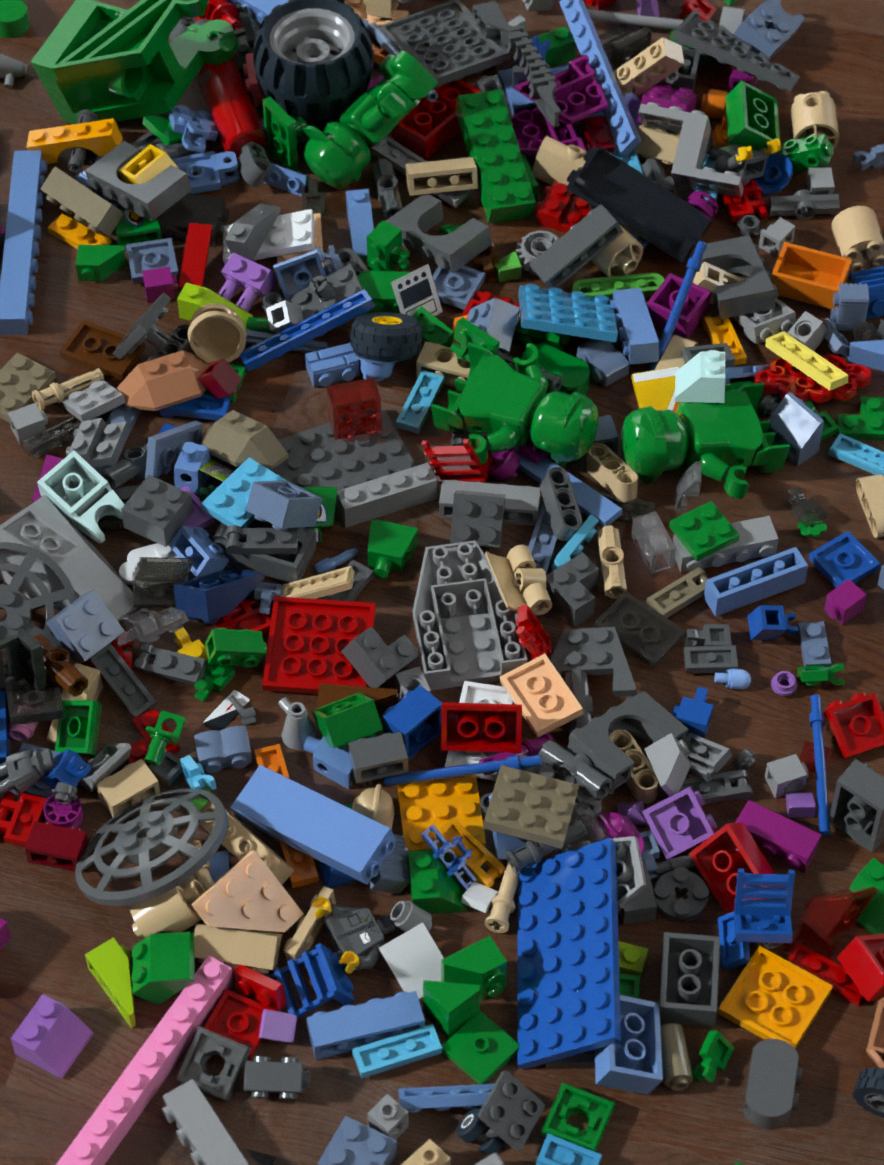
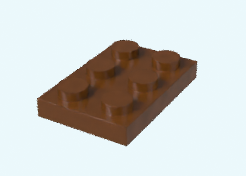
(94, 348)

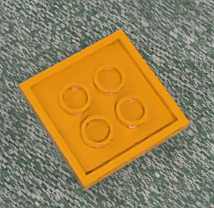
(435, 804)
(775, 998)

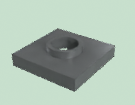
(204, 1046)

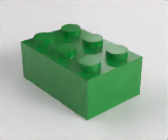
(751, 117)

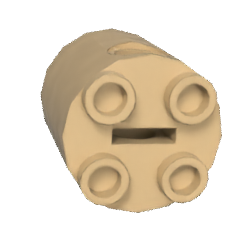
(815, 115)
(859, 237)
(620, 256)
(169, 911)

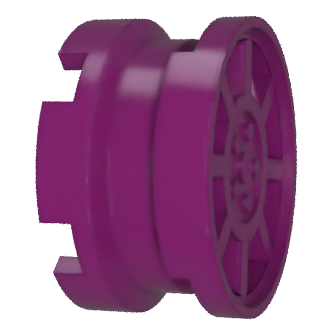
(697, 200)
(63, 814)

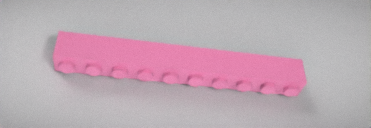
(150, 1066)

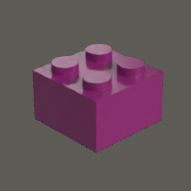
(694, 308)

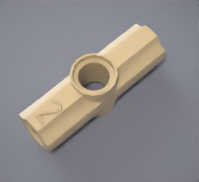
(611, 562)

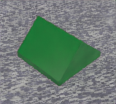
(79, 727)
(450, 1004)

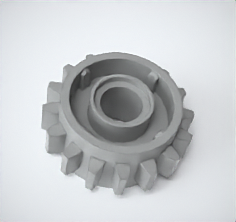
(533, 245)

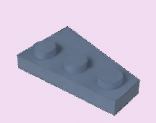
(166, 446)

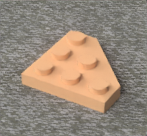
(248, 899)

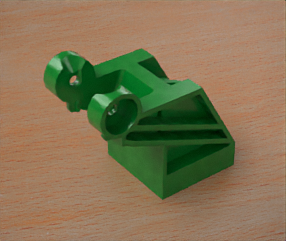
(123, 60)

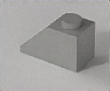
(669, 762)

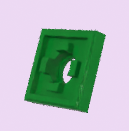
(577, 1101)

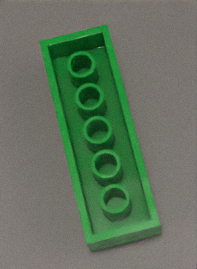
(498, 160)

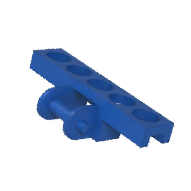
(447, 847)

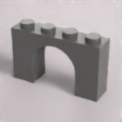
(145, 199)
(447, 250)
(750, 294)
(638, 716)

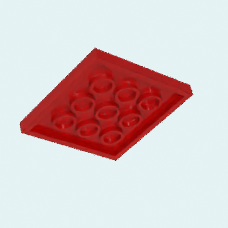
(308, 643)

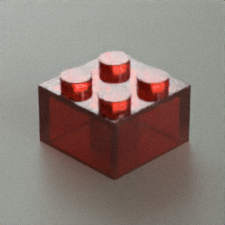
(354, 408)

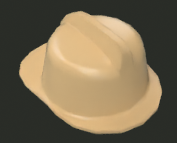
(375, 805)

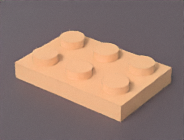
(543, 695)

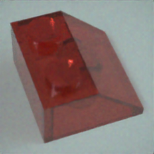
(837, 911)

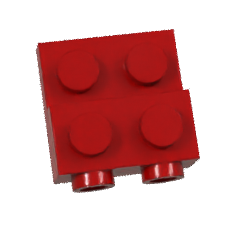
(561, 208)
(856, 724)

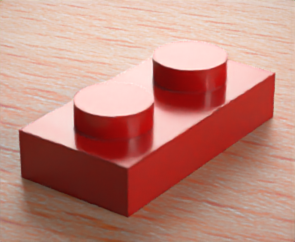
(259, 987)

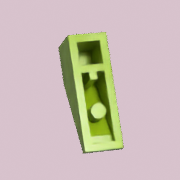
(194, 297)
(112, 970)

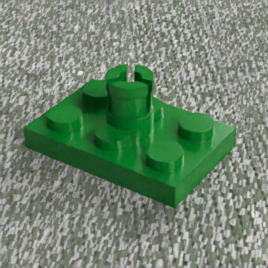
(282, 134)

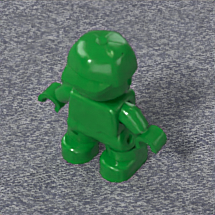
(343, 148)
(513, 406)
(708, 433)

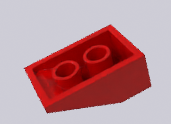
(865, 965)

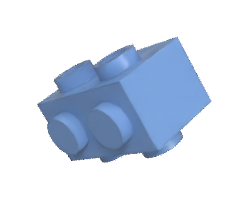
(197, 545)

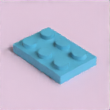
(231, 498)

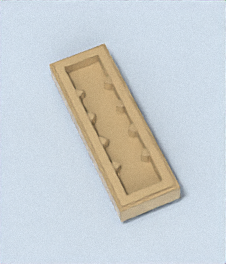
(320, 585)

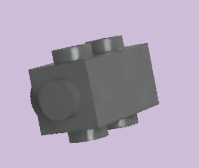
(283, 1078)

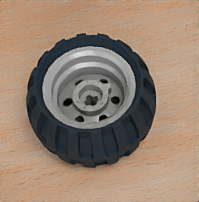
(313, 58)

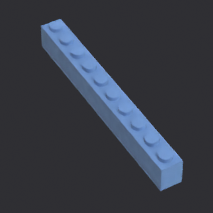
(21, 242)

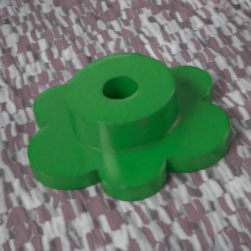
(813, 530)

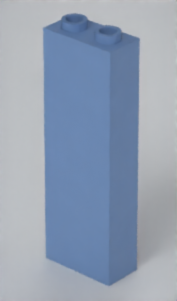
(314, 824)

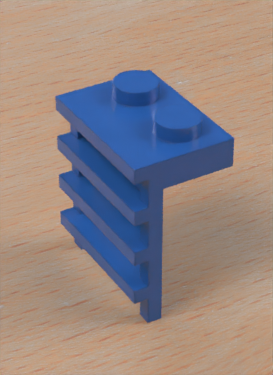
(875, 280)
(763, 918)
(326, 977)

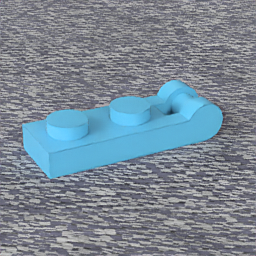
(574, 545)

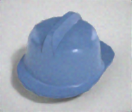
(376, 369)

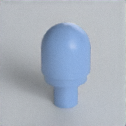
(734, 679)

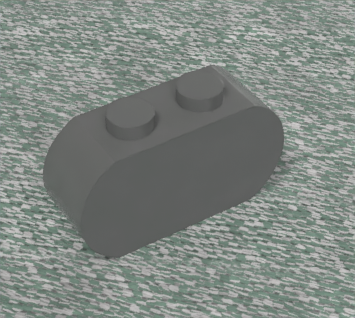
(772, 1084)

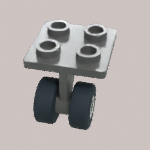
(504, 1117)

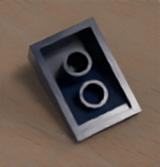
(215, 593)

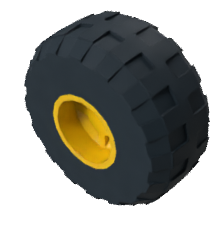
(386, 336)

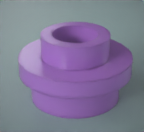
(787, 678)

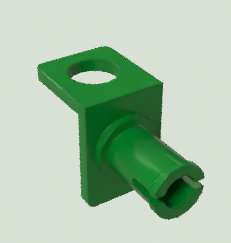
(161, 738)

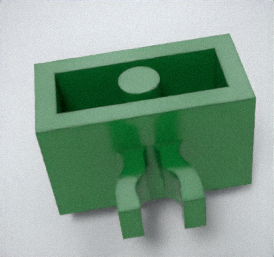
(385, 248)

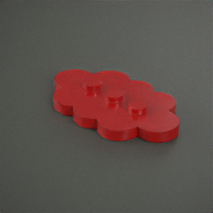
(786, 378)

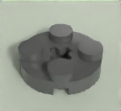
(681, 881)

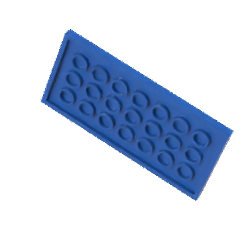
(568, 955)

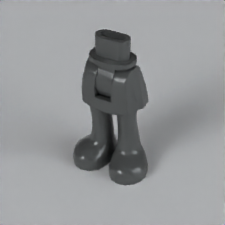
(24, 769)

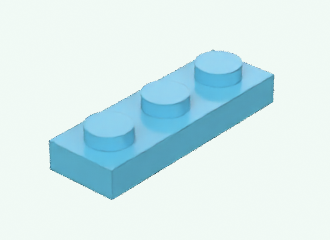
(420, 401)
(397, 1051)

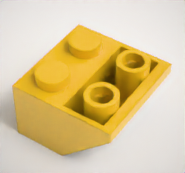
(145, 166)

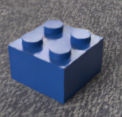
(417, 718)

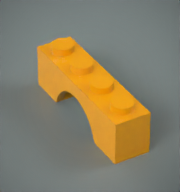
(96, 136)

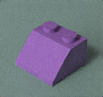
(51, 1036)

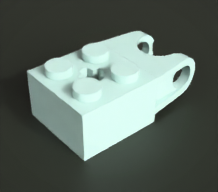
(81, 495)

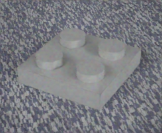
(93, 401)

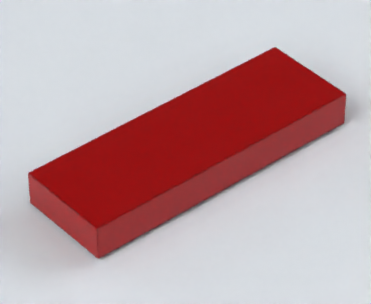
(196, 254)
(826, 970)

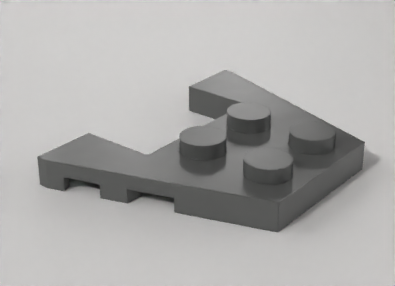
(597, 653)

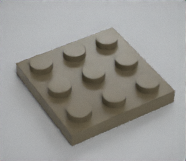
(531, 806)

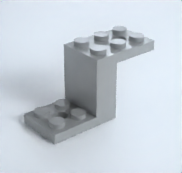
(691, 149)

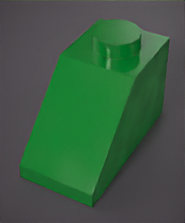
(99, 261)

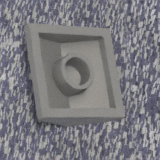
(105, 763)

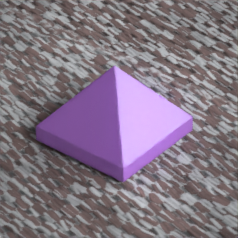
(633, 812)

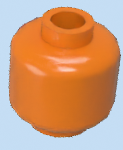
(714, 103)

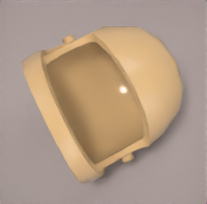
(217, 333)

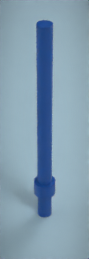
(693, 265)
(817, 721)
(455, 771)

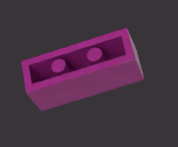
(780, 836)

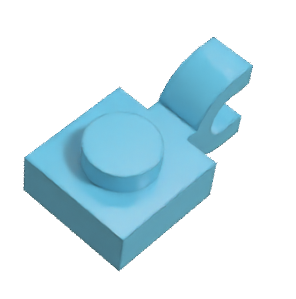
(195, 775)

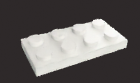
(288, 235)
(478, 693)

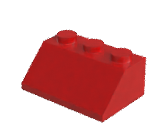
(481, 727)
(721, 858)

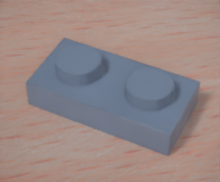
(814, 644)

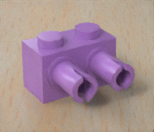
(250, 277)

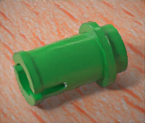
(258, 324)

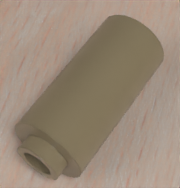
(675, 1057)

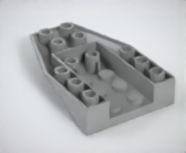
(53, 534)
(463, 619)

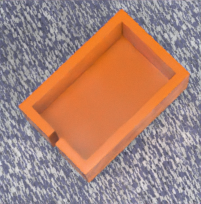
(809, 274)

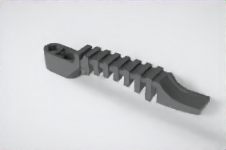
(495, 27)

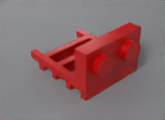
(457, 462)

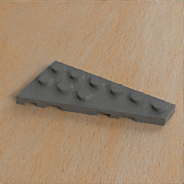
(732, 50)

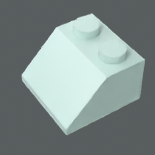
(702, 379)

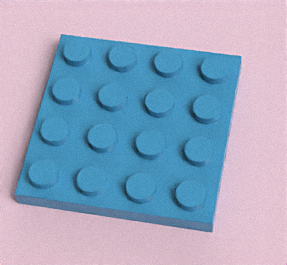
(567, 313)

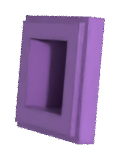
(800, 805)
(278, 1026)

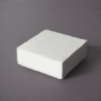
(479, 897)

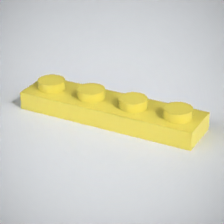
(806, 360)

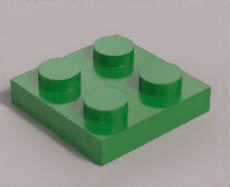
(704, 531)

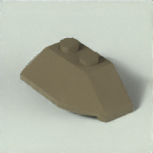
(240, 437)

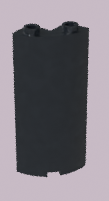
(639, 203)

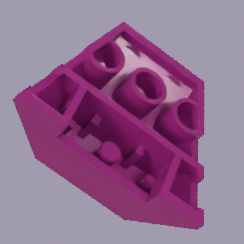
(575, 93)
(533, 127)

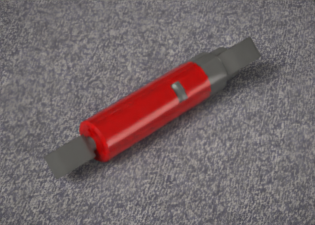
(232, 113)

